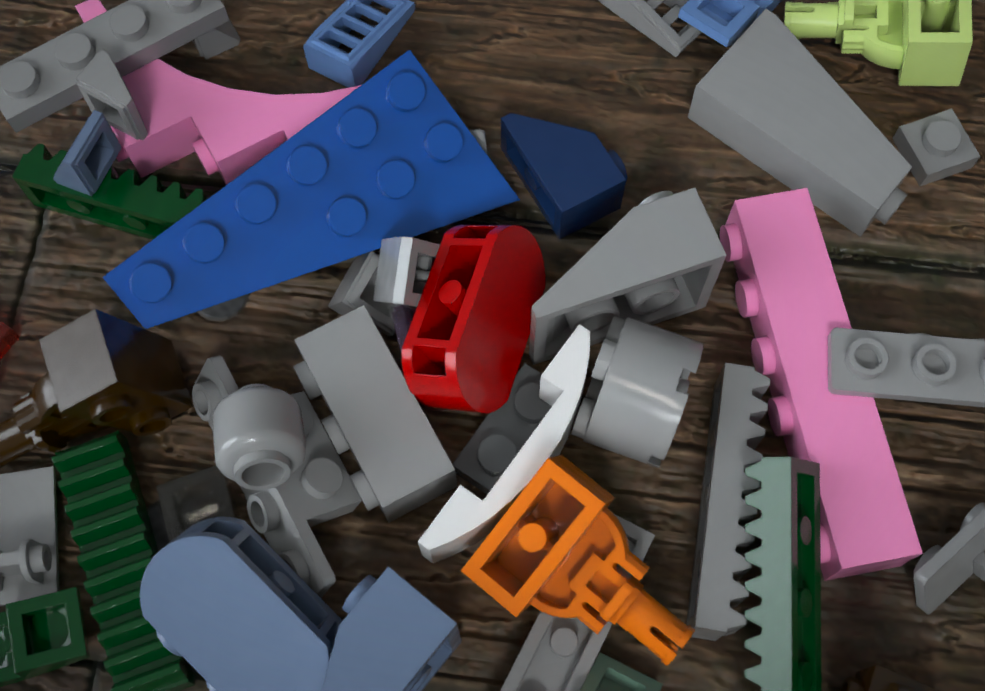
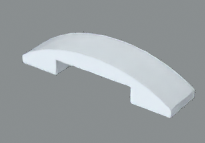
(468, 518)

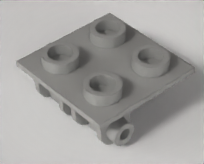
(28, 534)

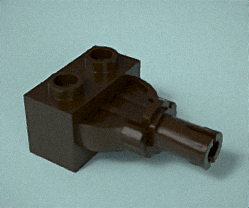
(96, 379)

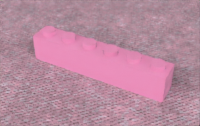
(793, 307)

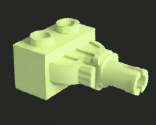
(918, 37)

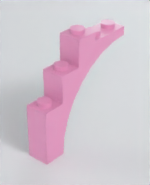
(220, 124)

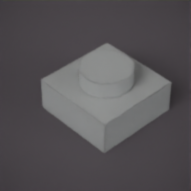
(936, 147)

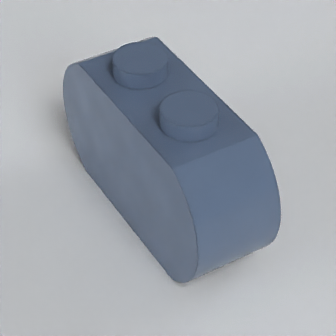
(237, 610)

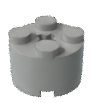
(638, 390)

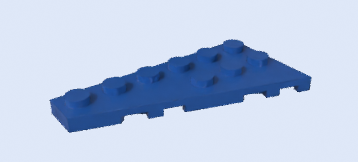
(362, 172)

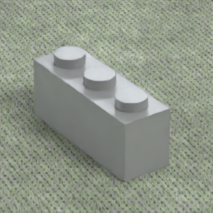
(374, 415)

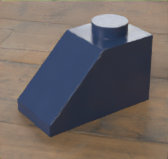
(564, 171)

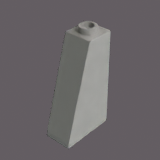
(800, 126)

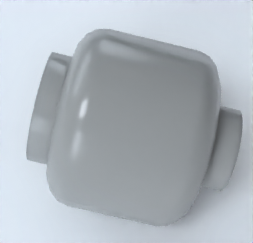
(258, 436)

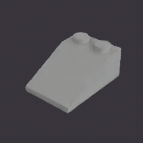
(645, 268)

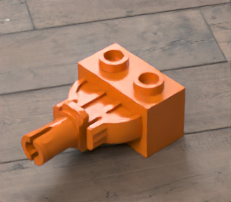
(563, 555)

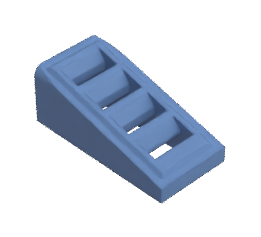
(354, 67)

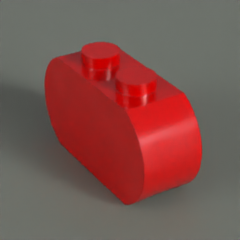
(474, 318)

